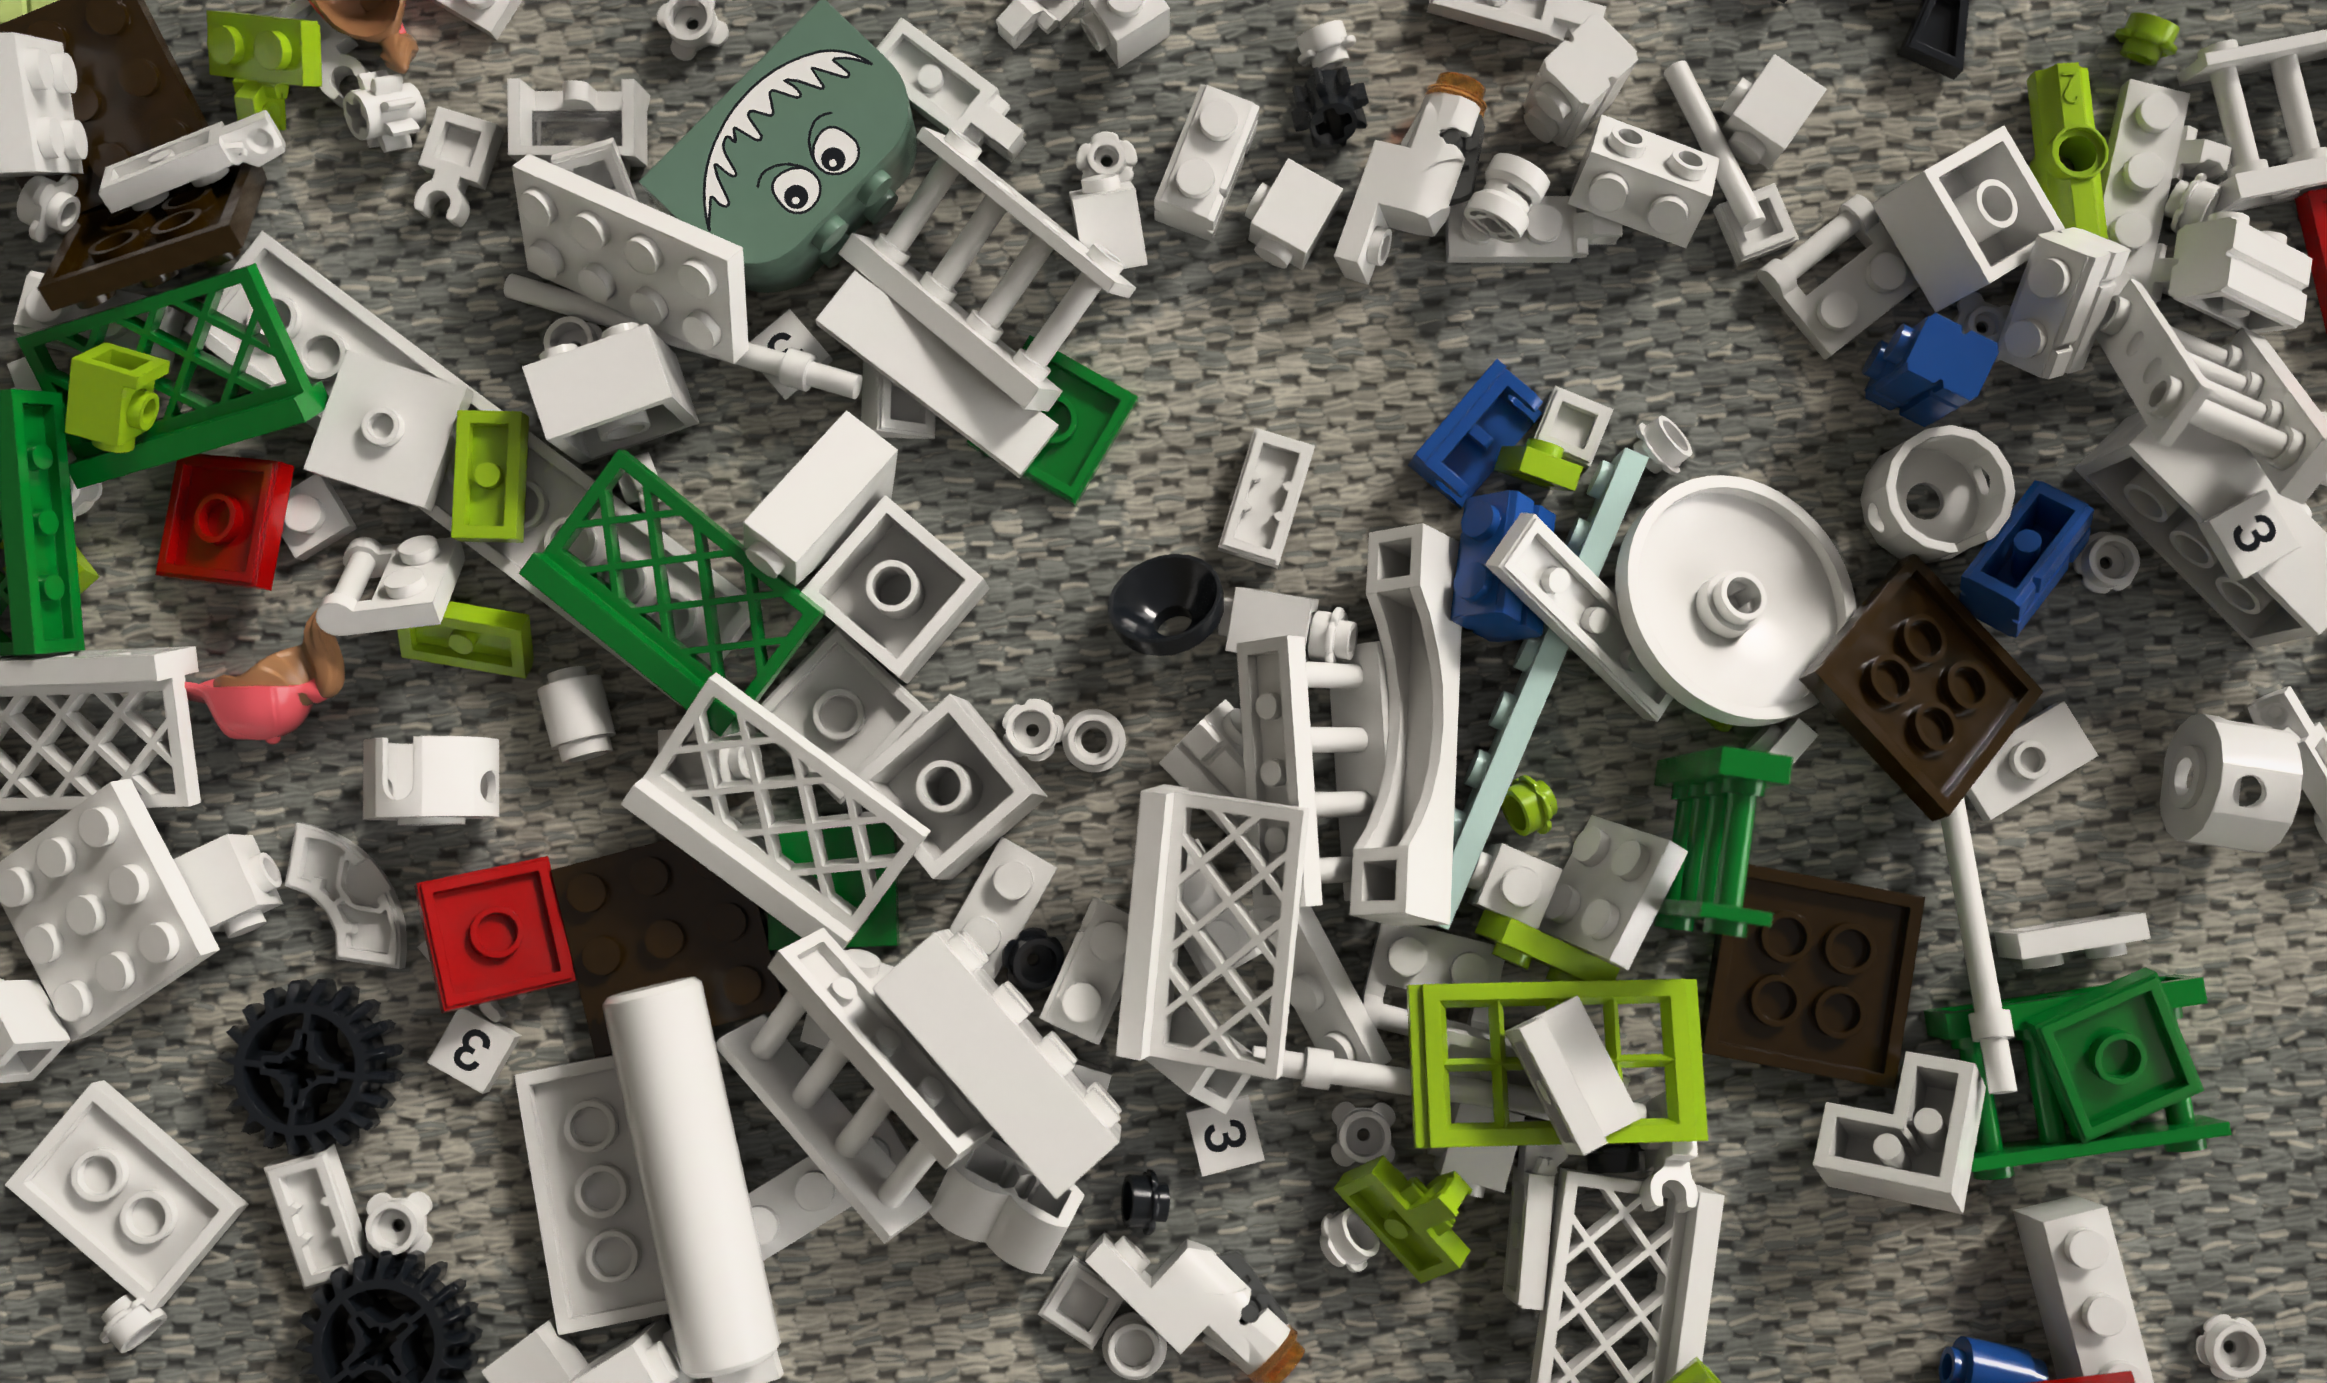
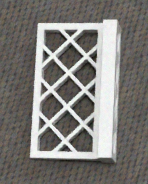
(105, 675)
(737, 851)
(1155, 928)
(1682, 1285)

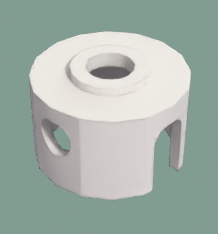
(1952, 465)
(2220, 757)
(431, 780)

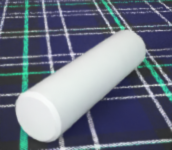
(692, 1177)

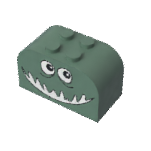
(795, 153)

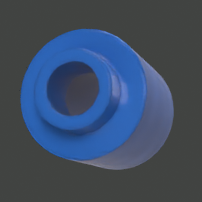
(1989, 1362)

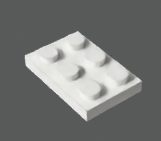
(126, 1194)

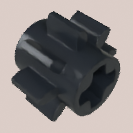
(1329, 107)

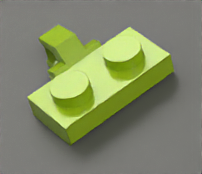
(263, 59)
(1409, 1216)

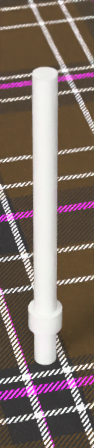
(794, 368)
(1989, 1022)
(1319, 1069)

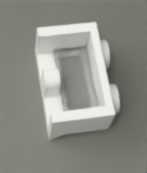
(577, 116)

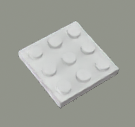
(102, 910)

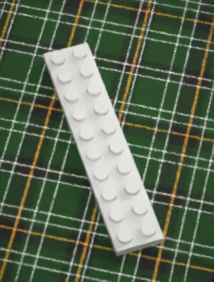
(329, 321)

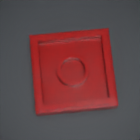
(225, 520)
(494, 933)

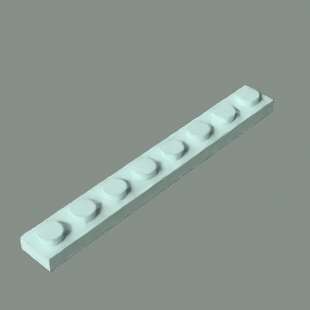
(1539, 661)

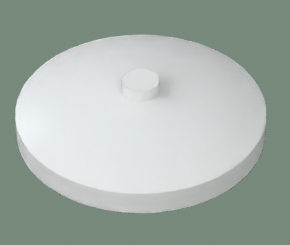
(1731, 598)

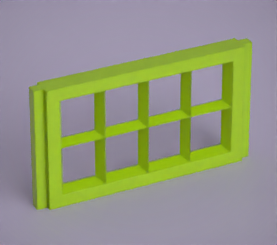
(1431, 1065)

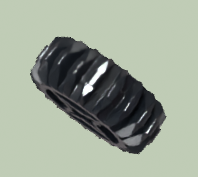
(297, 1117)
(374, 1317)

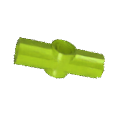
(2066, 127)

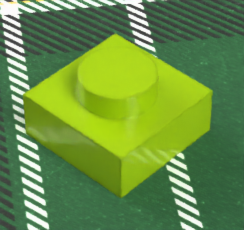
(1539, 464)

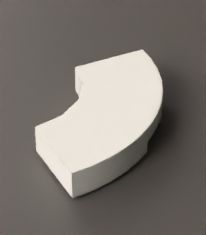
(353, 894)

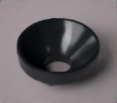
(1164, 590)

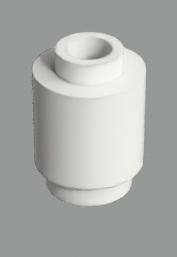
(576, 714)

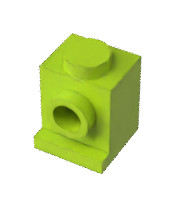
(113, 396)

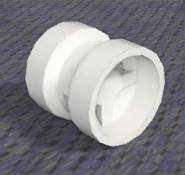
(1506, 198)

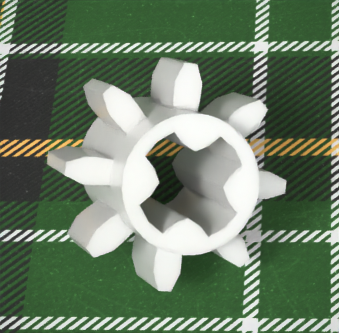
(384, 111)

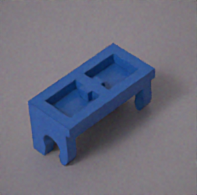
(1470, 438)

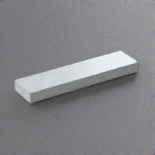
(934, 374)
(1575, 609)

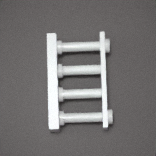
(2251, 179)
(932, 295)
(2226, 390)
(1281, 746)
(903, 1076)

